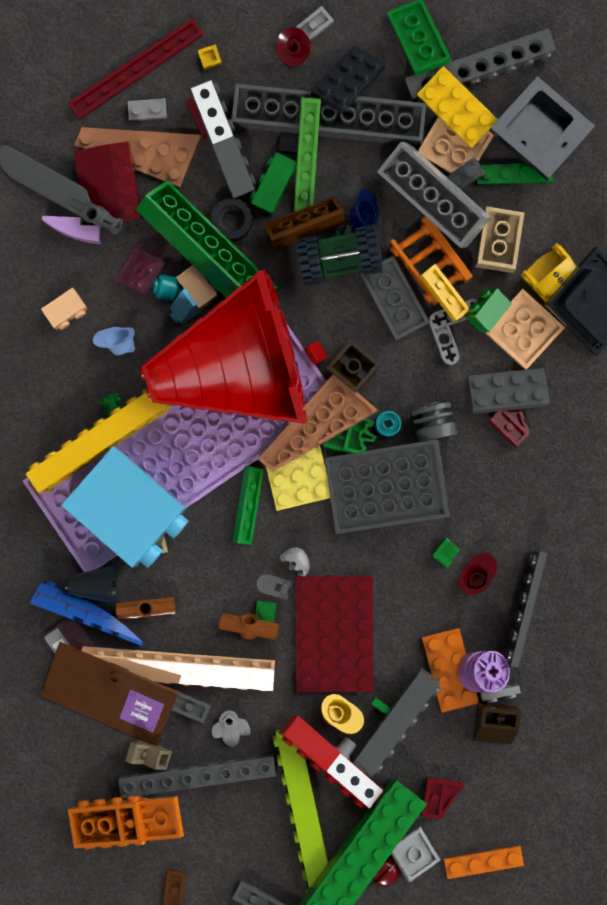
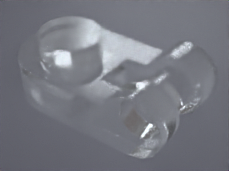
(266, 584)

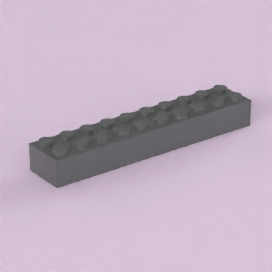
(363, 120)

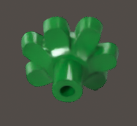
(110, 403)

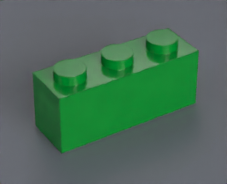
(273, 183)

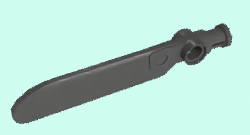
(56, 188)

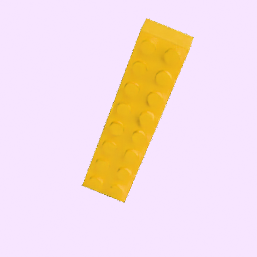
(95, 442)

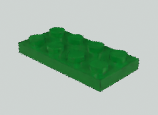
(418, 37)

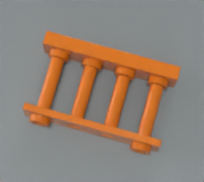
(439, 243)

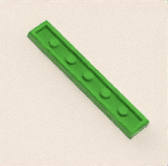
(307, 152)

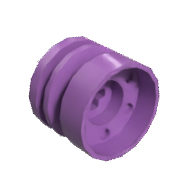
(483, 671)

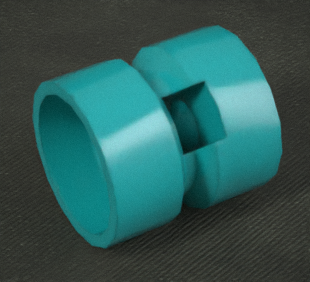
(388, 424)

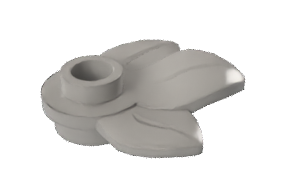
(230, 731)

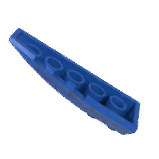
(74, 607)

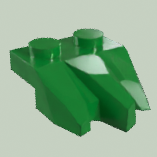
(352, 439)

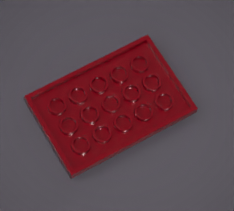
(334, 634)

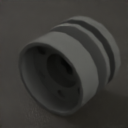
(434, 422)

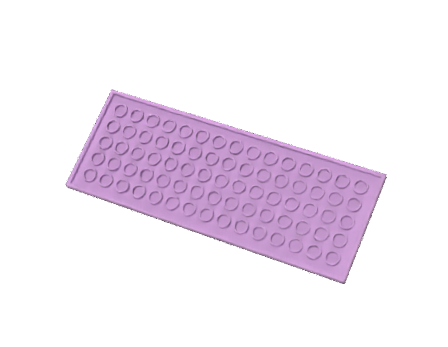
(185, 453)

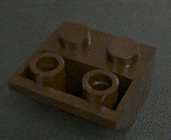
(496, 723)

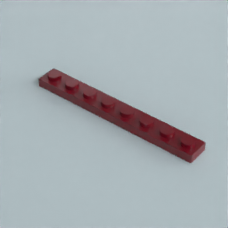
(136, 69)

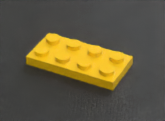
(457, 107)

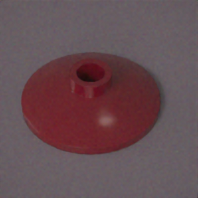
(285, 46)

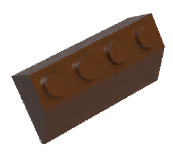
(304, 223)

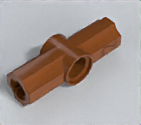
(158, 606)
(249, 626)

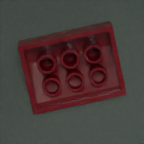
(110, 179)

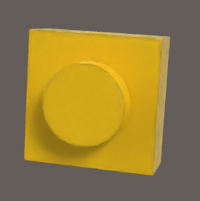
(209, 57)

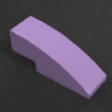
(74, 228)

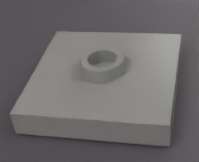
(414, 854)

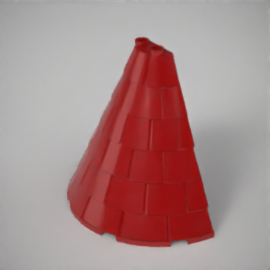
(233, 360)

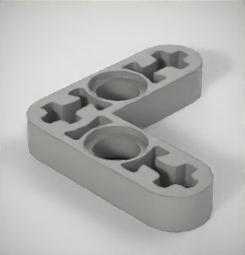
(445, 329)

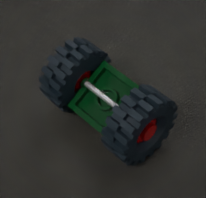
(339, 255)

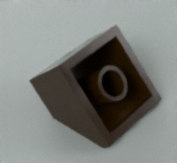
(353, 366)

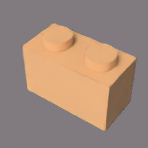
(198, 287)
(64, 309)

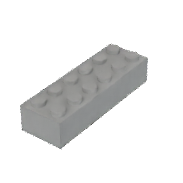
(434, 194)

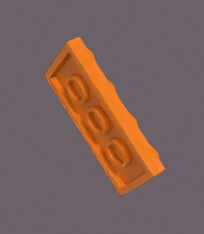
(444, 654)

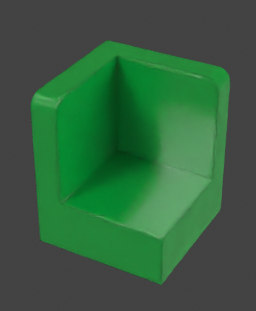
(445, 552)

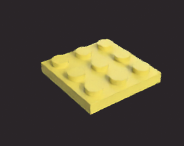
(300, 481)

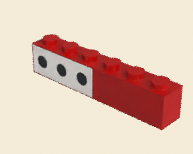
(331, 762)

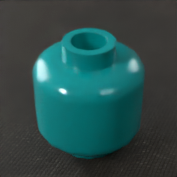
(166, 287)

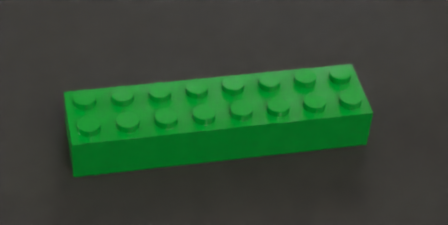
(196, 238)
(366, 847)

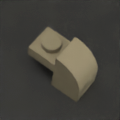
(149, 755)

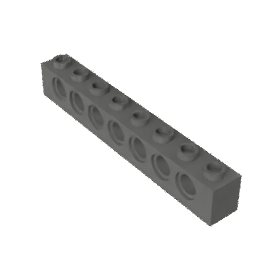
(541, 40)
(197, 775)

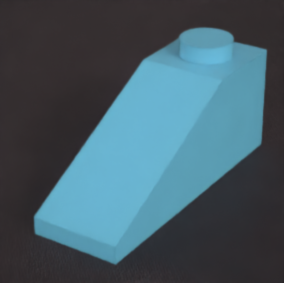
(184, 308)

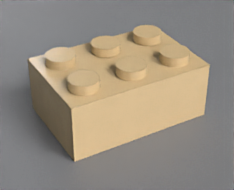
(500, 240)

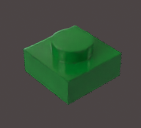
(265, 611)

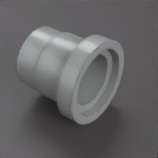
(346, 747)

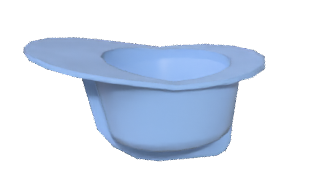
(116, 339)

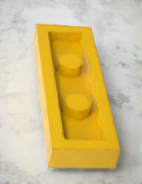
(444, 292)

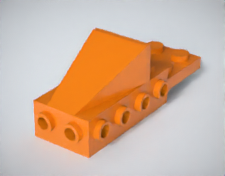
(124, 821)

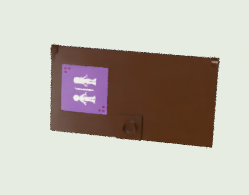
(109, 693)

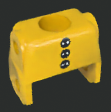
(549, 272)

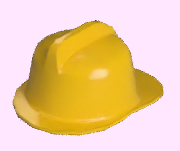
(342, 714)

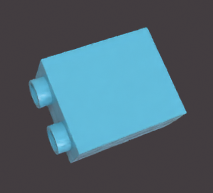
(126, 508)

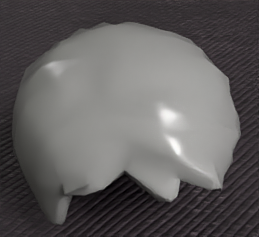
(299, 557)

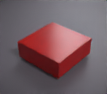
(316, 353)

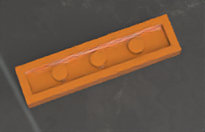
(483, 862)

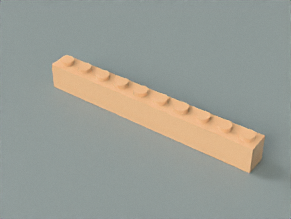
(192, 668)

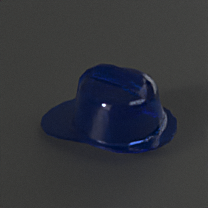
(365, 210)

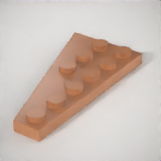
(154, 153)
(328, 414)

